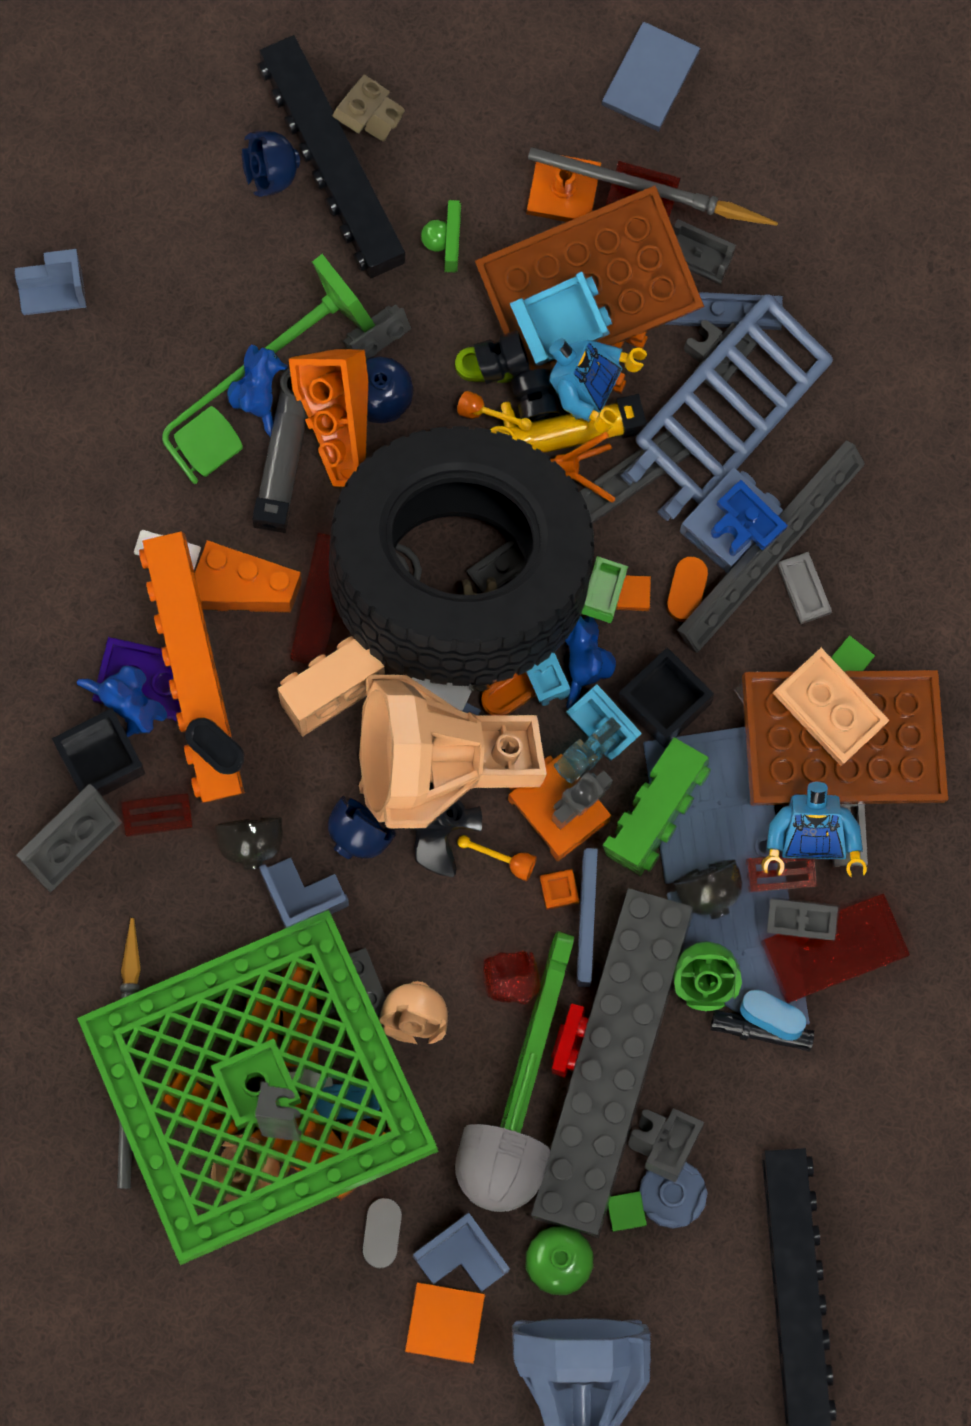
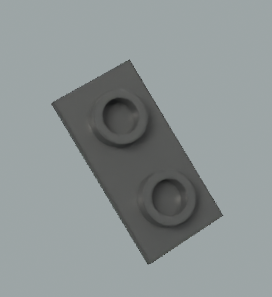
(390, 326)

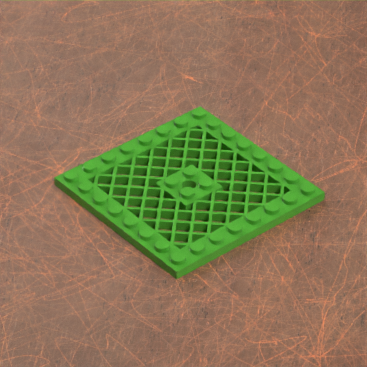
(285, 1196)

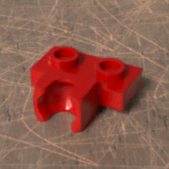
(569, 1041)

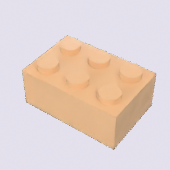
(328, 685)

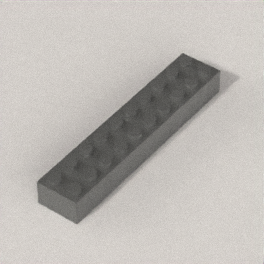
(612, 1063)

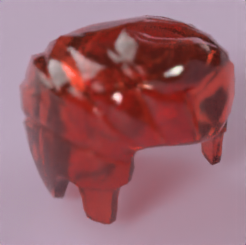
(511, 977)

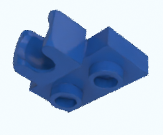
(747, 519)

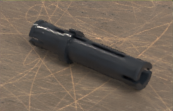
(739, 1026)

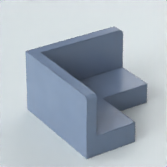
(53, 285)
(298, 902)
(465, 1246)

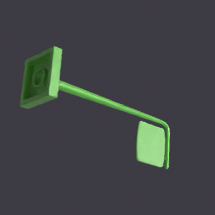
(209, 437)

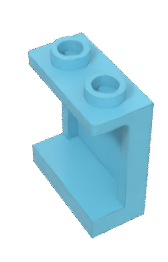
(561, 313)

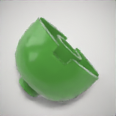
(707, 976)
(559, 1260)

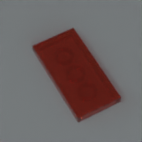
(863, 943)

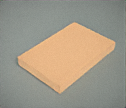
(831, 706)

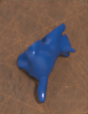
(254, 391)
(587, 660)
(125, 696)

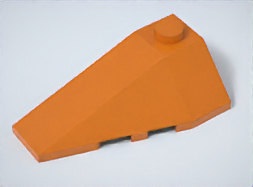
(336, 404)

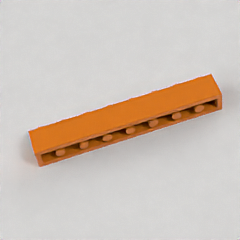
(188, 653)

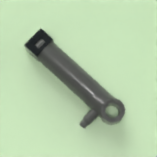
(281, 462)

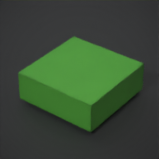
(852, 656)
(626, 1211)

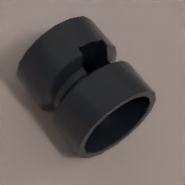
(501, 357)
(535, 394)

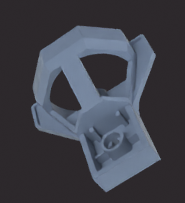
(599, 1360)

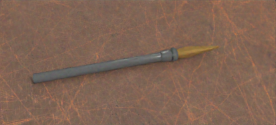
(697, 201)
(130, 975)

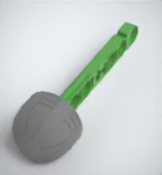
(499, 1164)

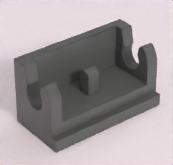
(704, 252)
(803, 918)
(275, 1119)

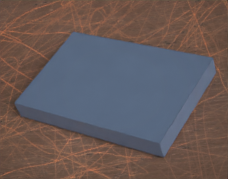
(650, 76)

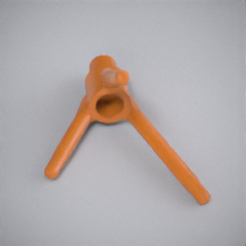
(571, 460)

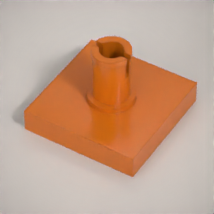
(561, 193)

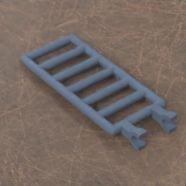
(762, 426)

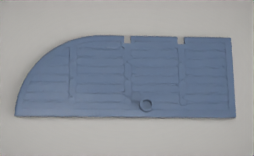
(722, 828)

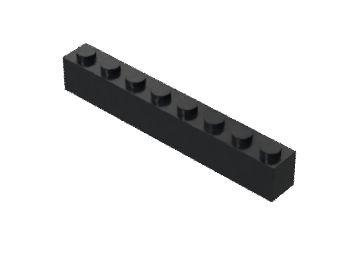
(331, 156)
(796, 1288)

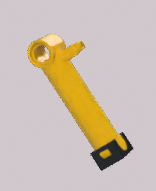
(567, 431)

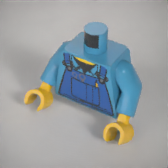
(587, 375)
(814, 829)

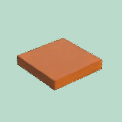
(445, 1323)

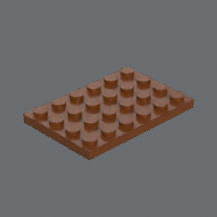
(624, 249)
(895, 766)

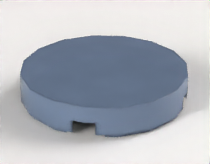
(663, 1197)

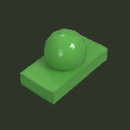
(439, 236)
(604, 589)

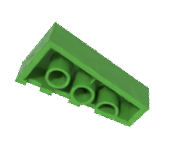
(657, 807)

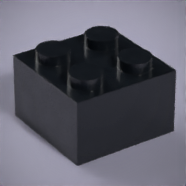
(665, 697)
(99, 754)

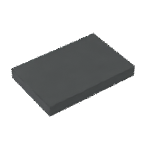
(69, 838)

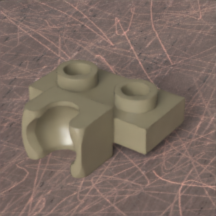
(370, 107)

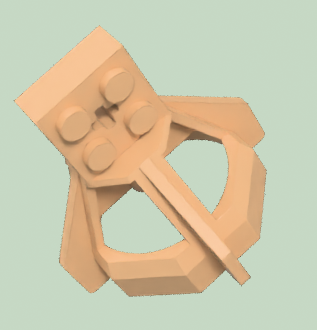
(421, 740)

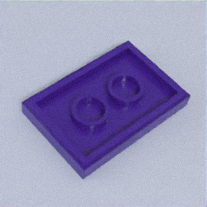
(150, 661)

